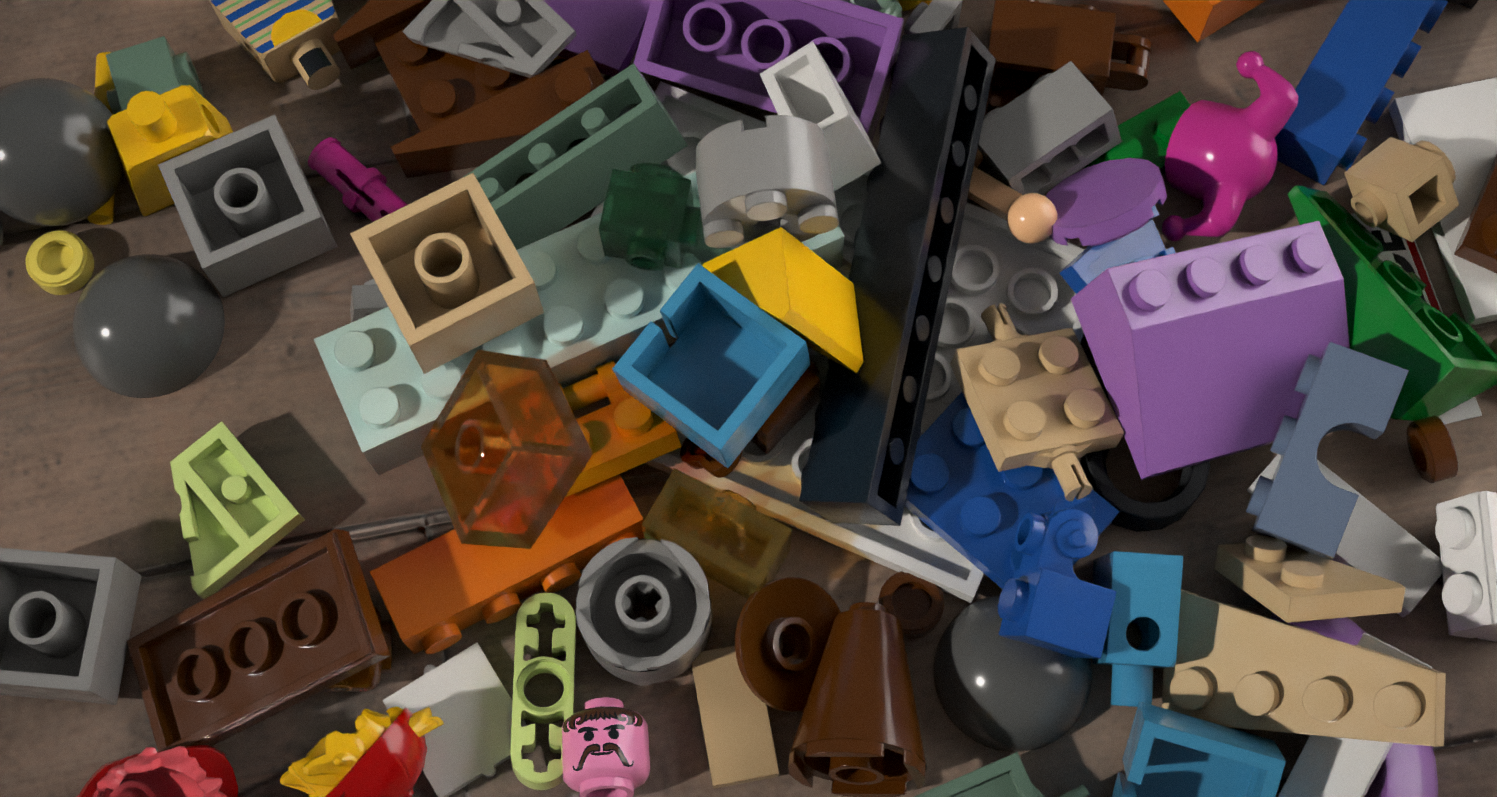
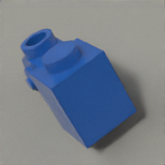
(1045, 598)

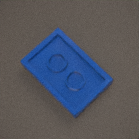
(973, 504)

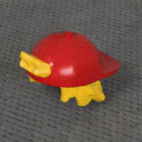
(372, 762)

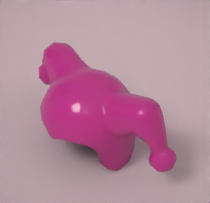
(1227, 152)

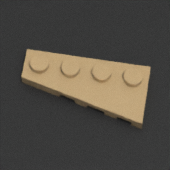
(1296, 681)

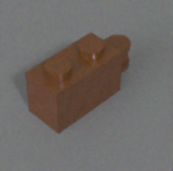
(1043, 37)

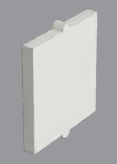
(474, 716)

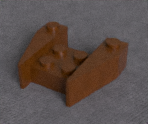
(458, 104)

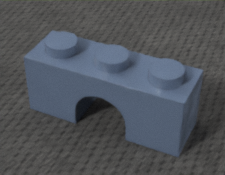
(1341, 393)

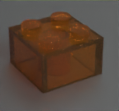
(505, 450)

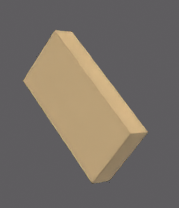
(732, 721)

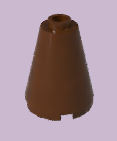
(861, 711)

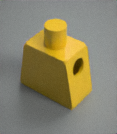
(157, 130)

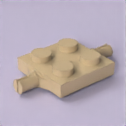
(1036, 400)

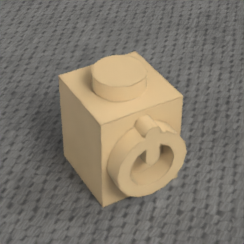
(1403, 187)

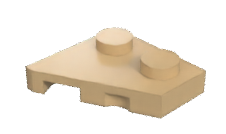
(1305, 585)

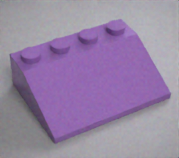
(1212, 342)

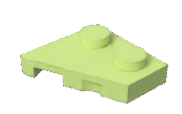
(227, 508)

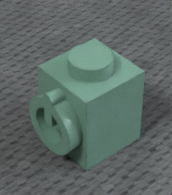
(148, 68)

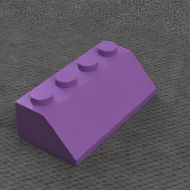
(730, 42)

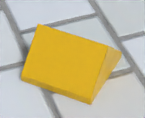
(797, 292)

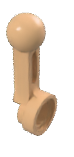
(1027, 215)

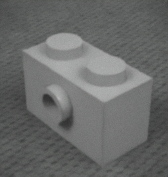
(1048, 132)

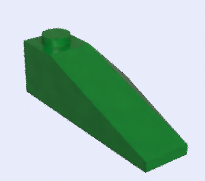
(1392, 320)

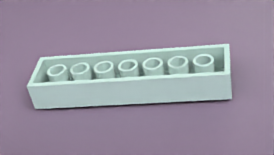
(589, 317)

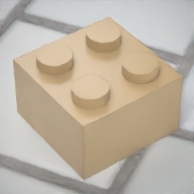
(448, 272)

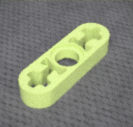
(527, 642)

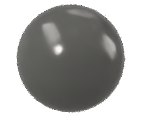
(55, 153)
(148, 325)
(1003, 688)

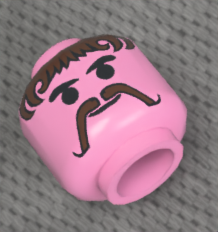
(605, 749)

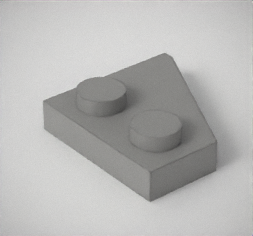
(497, 33)

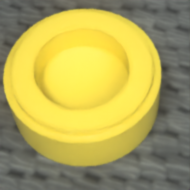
(59, 262)

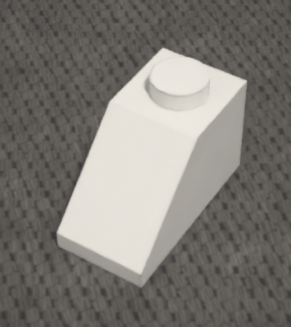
(808, 90)

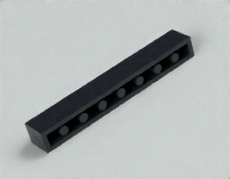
(900, 279)

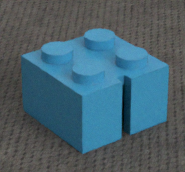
(721, 371)
(1195, 758)

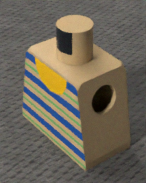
(285, 36)

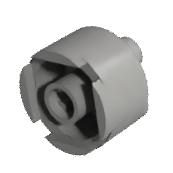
(764, 181)
(649, 573)

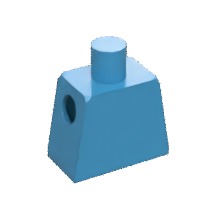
(1150, 599)

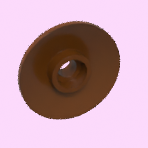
(803, 619)

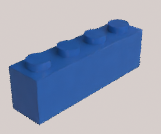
(1349, 81)

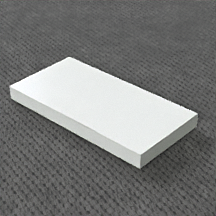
(1464, 127)

